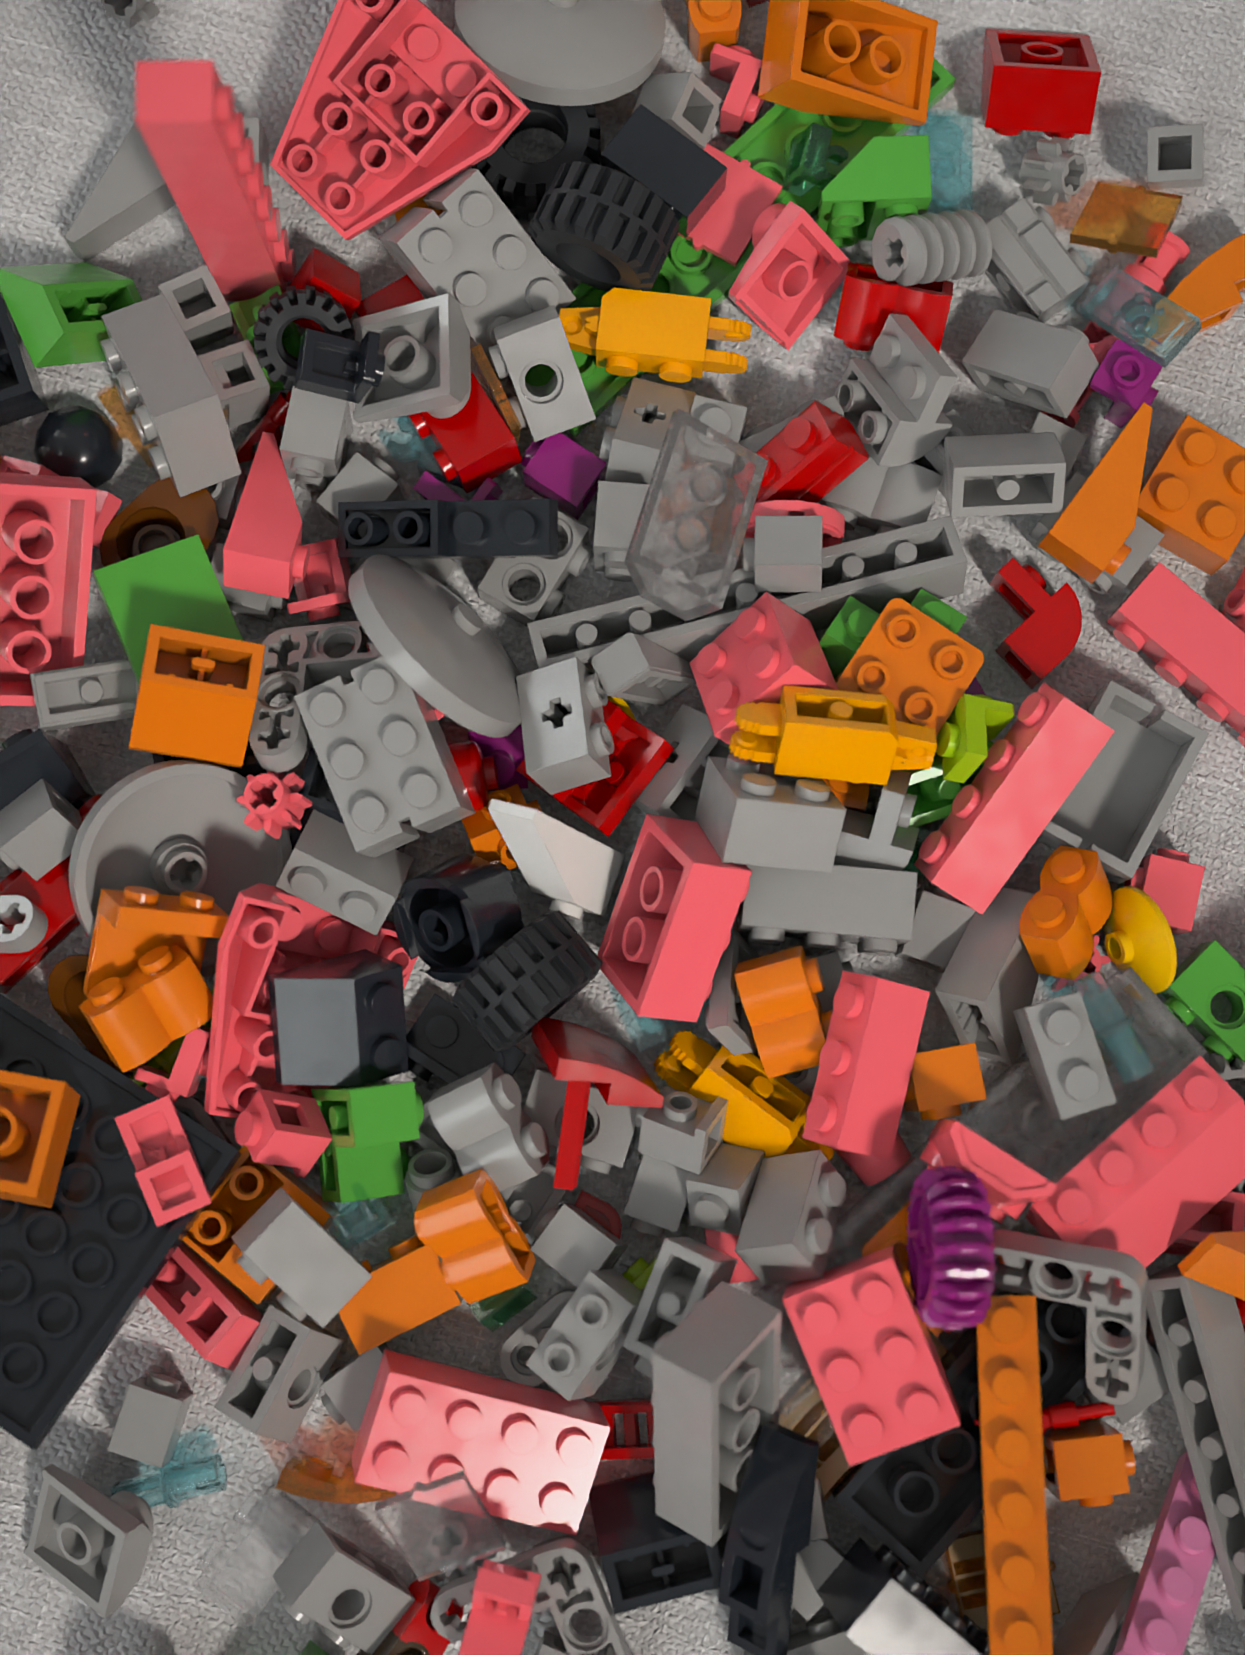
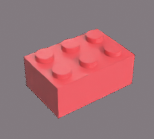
(671, 920)
(871, 1356)

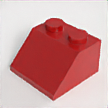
(1038, 82)

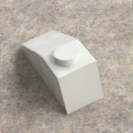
(558, 860)

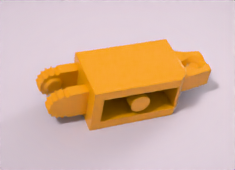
(654, 335)
(831, 736)
(759, 1111)

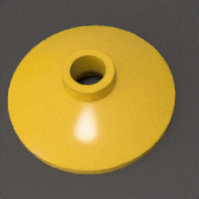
(1141, 938)

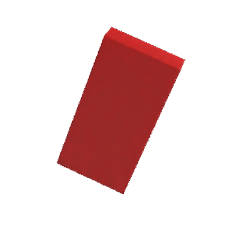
(572, 1135)

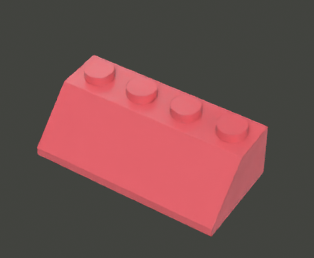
(1153, 1171)

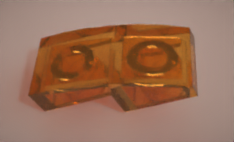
(314, 1480)

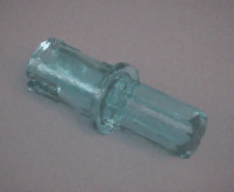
(1113, 1027)
(177, 1482)

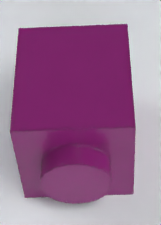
(563, 472)

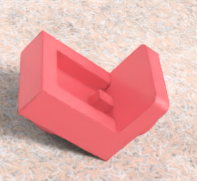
(743, 71)
(324, 583)
(187, 1070)

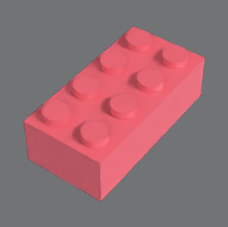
(43, 577)
(516, 1443)

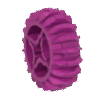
(950, 1248)

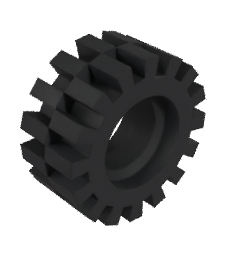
(283, 310)

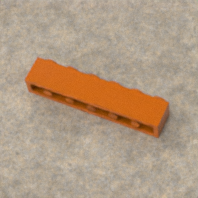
(1013, 1479)

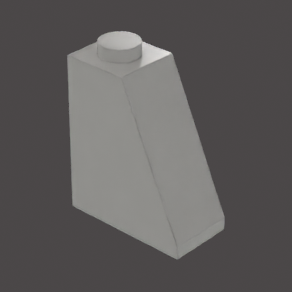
(990, 979)

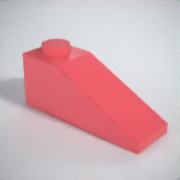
(266, 533)
(204, 1308)

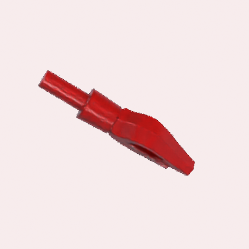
(269, 423)
(1068, 1415)

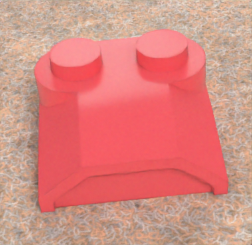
(788, 273)
(1007, 1180)

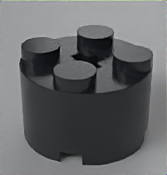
(457, 915)

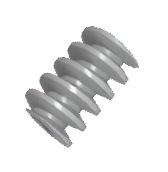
(931, 247)

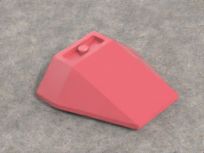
(389, 113)
(263, 937)

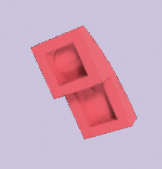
(163, 1160)

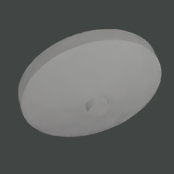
(565, 47)
(437, 645)
(173, 833)

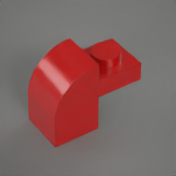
(1049, 623)

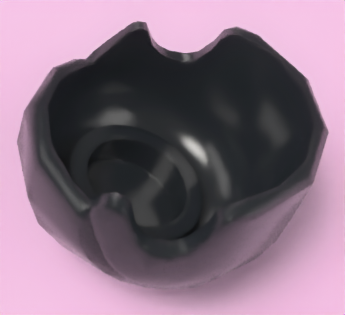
(79, 444)

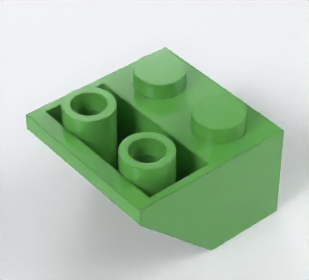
(879, 183)
(62, 309)

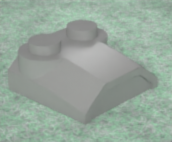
(424, 360)
(90, 1539)

